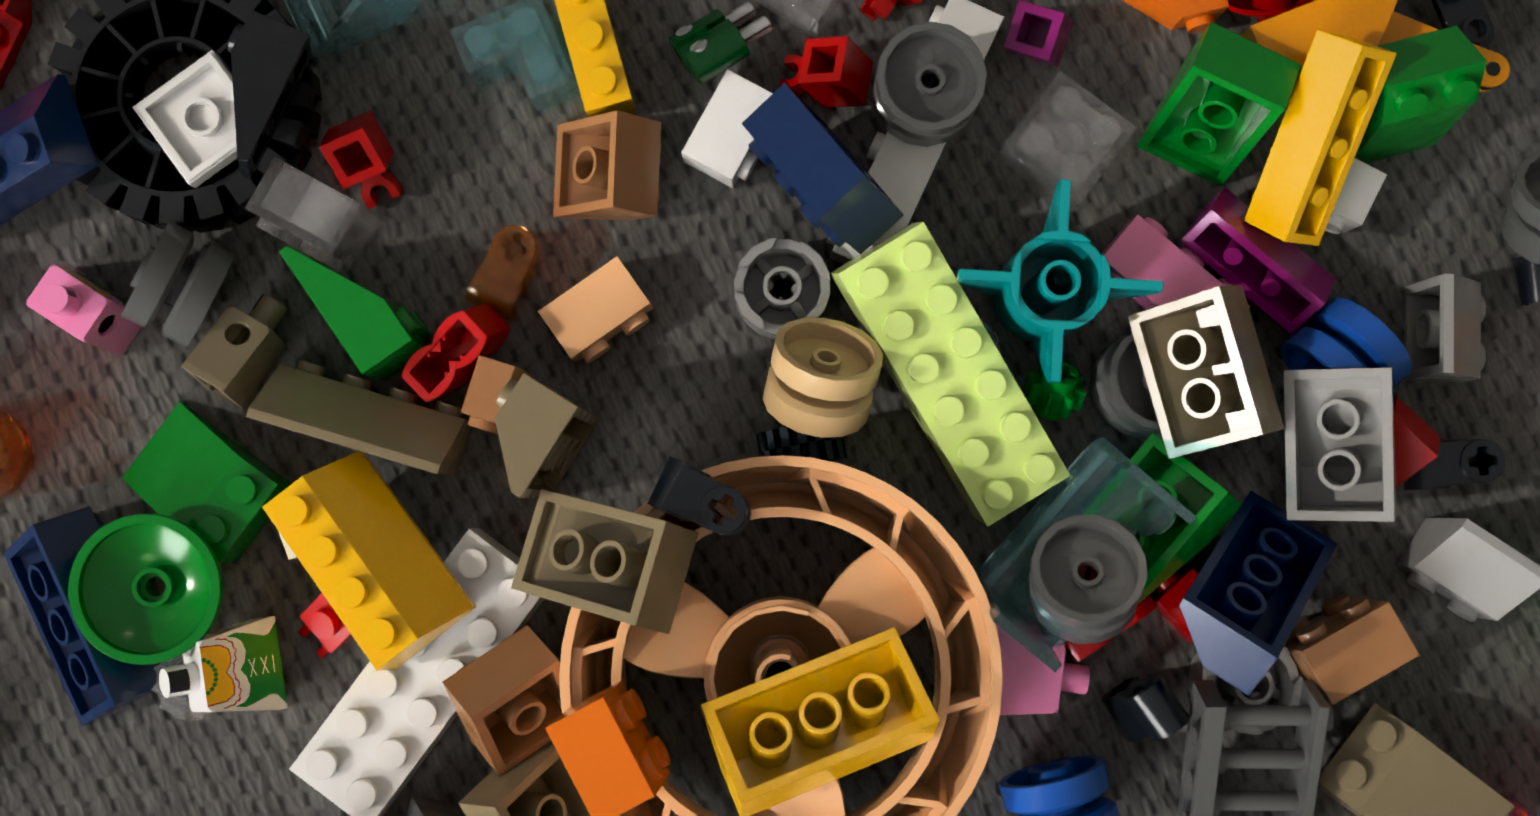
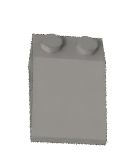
(1340, 445)

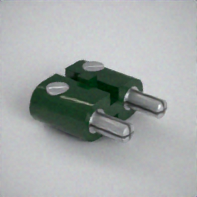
(716, 43)

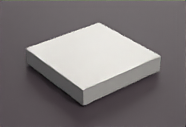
(194, 119)

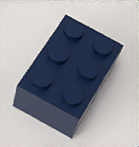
(819, 171)

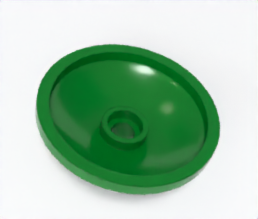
(115, 593)

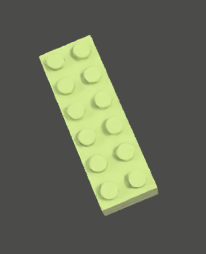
(950, 373)

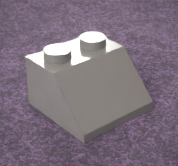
(1444, 329)
(1469, 568)

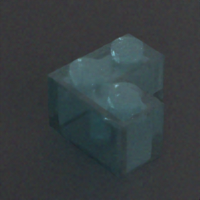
(516, 41)

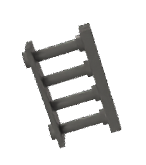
(1207, 757)

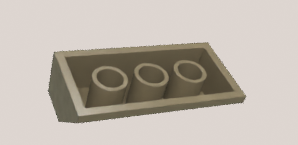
(363, 419)
(539, 434)

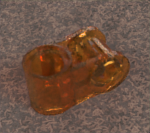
(504, 280)

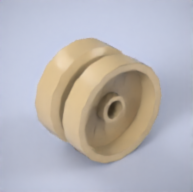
(822, 377)

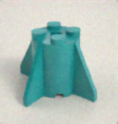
(1053, 285)

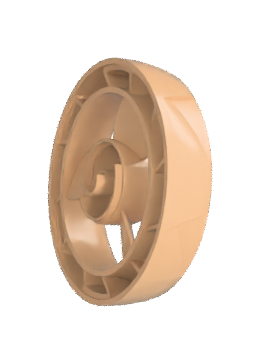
(904, 578)

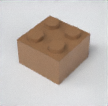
(1349, 645)
(508, 699)

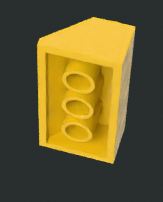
(369, 559)
(819, 722)

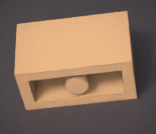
(597, 311)

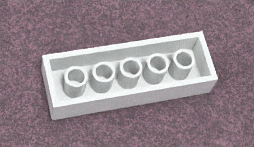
(400, 714)

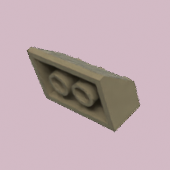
(1205, 371)

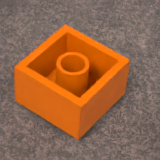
(610, 751)

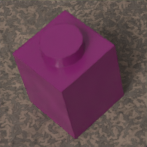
(1038, 33)

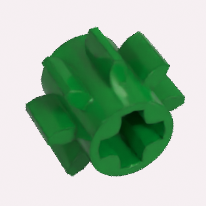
(1055, 400)

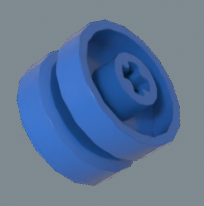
(1344, 338)
(1060, 788)

